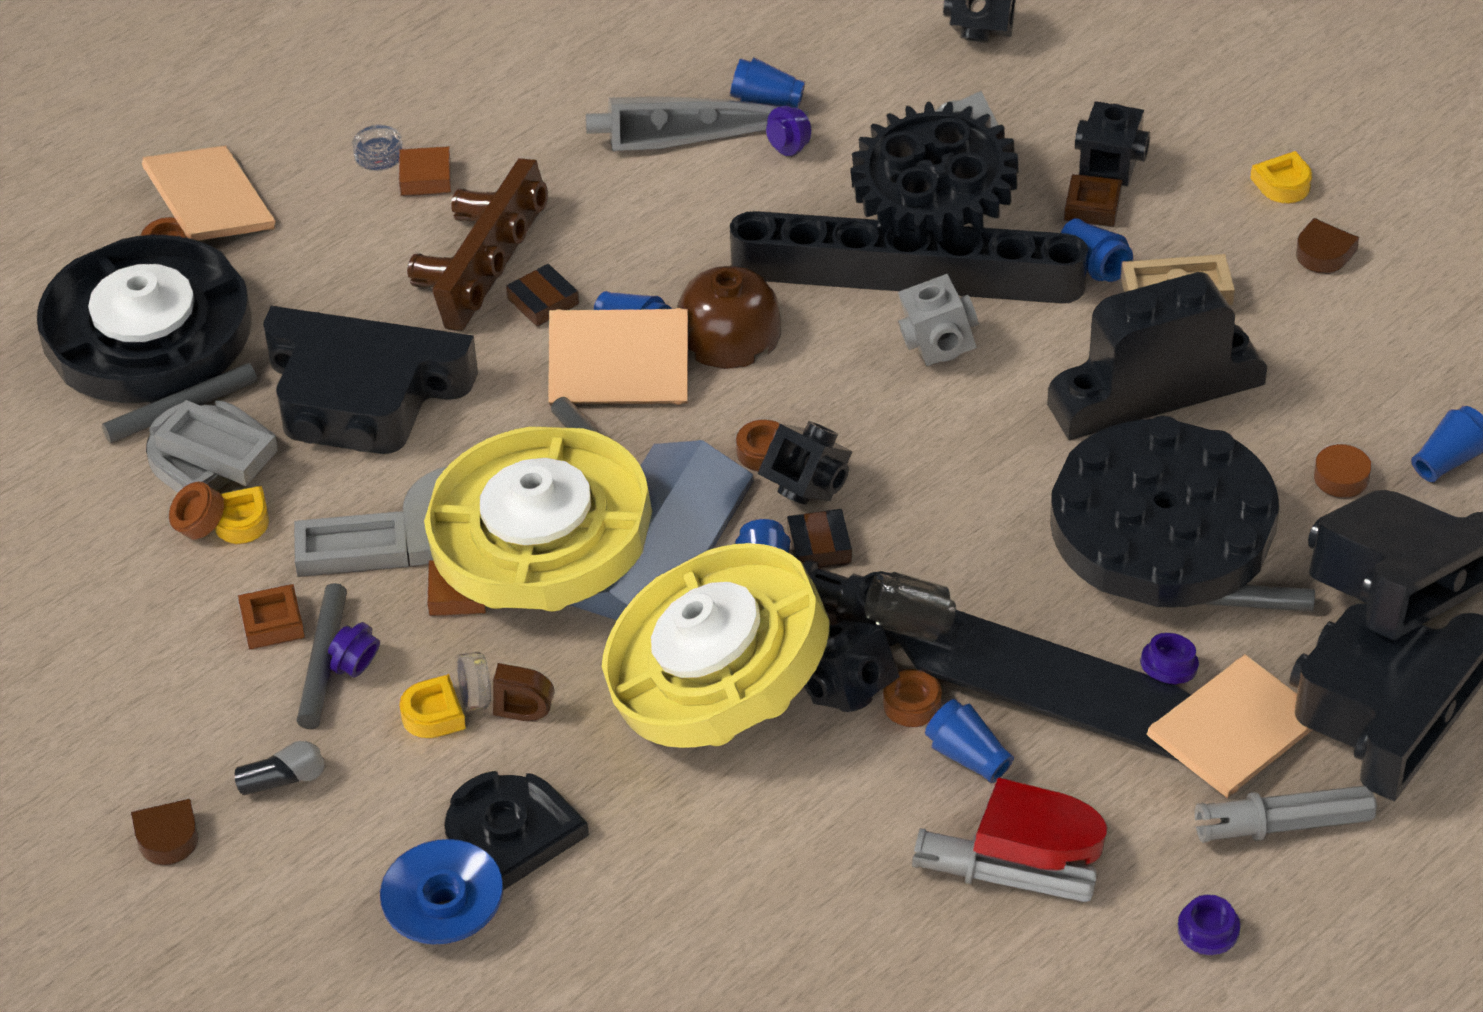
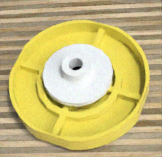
(538, 518)
(715, 645)

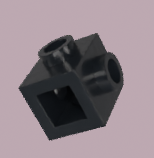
(993, 19)
(1111, 141)
(806, 462)
(852, 667)

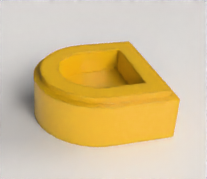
(1283, 178)
(243, 516)
(431, 708)

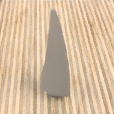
(675, 121)

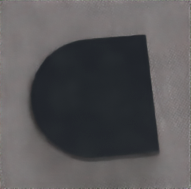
(515, 821)

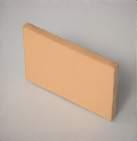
(208, 193)
(618, 356)
(1232, 726)

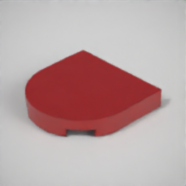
(1039, 827)

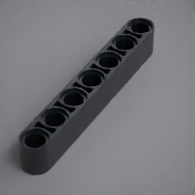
(863, 256)

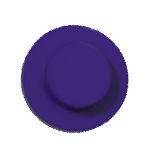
(788, 130)
(353, 649)
(1170, 658)
(1209, 925)

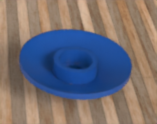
(440, 873)

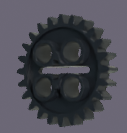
(934, 171)

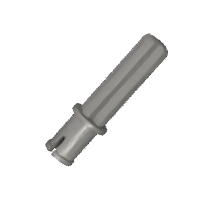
(1283, 813)
(957, 857)

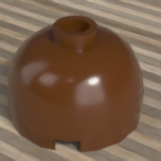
(730, 316)

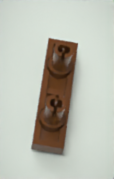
(499, 228)

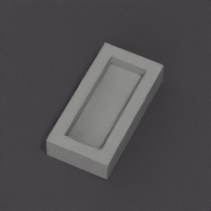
(215, 442)
(350, 544)

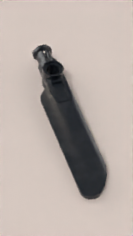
(1021, 668)

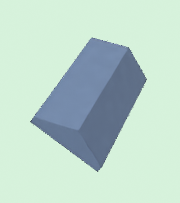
(691, 501)

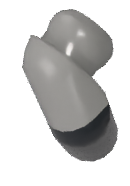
(290, 765)

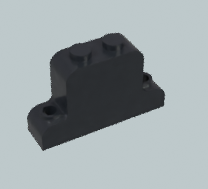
(1154, 356)
(361, 378)
(1398, 558)
(1387, 693)

